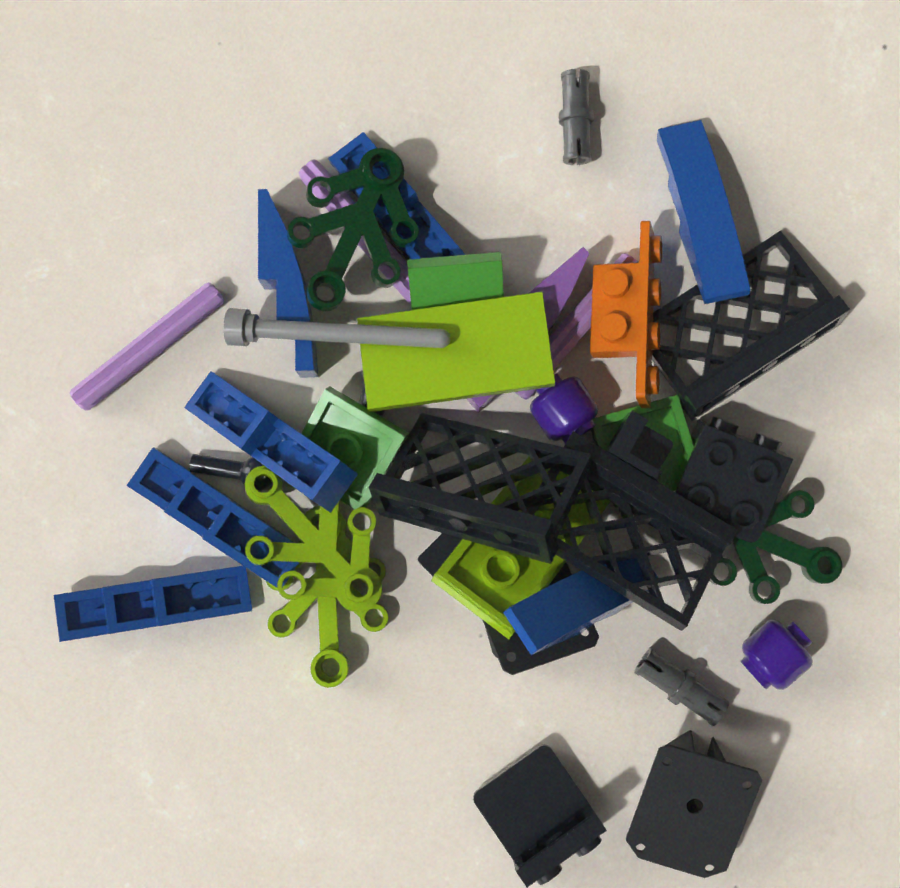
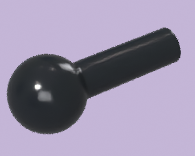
(229, 469)

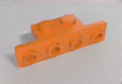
(624, 312)

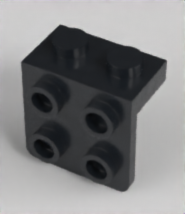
(734, 476)
(539, 815)

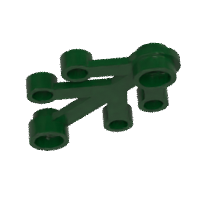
(358, 221)
(782, 548)

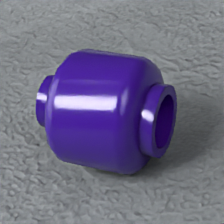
(564, 409)
(777, 654)

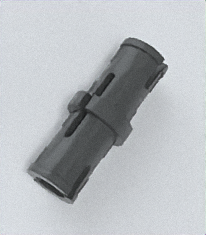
(576, 116)
(682, 687)

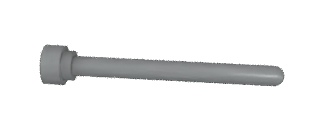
(243, 327)

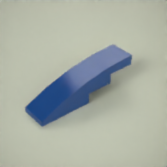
(703, 212)
(281, 271)
(208, 513)
(152, 603)
(568, 607)

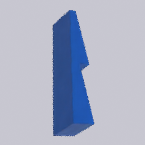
(431, 239)
(271, 441)

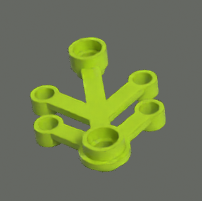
(317, 547)
(326, 610)

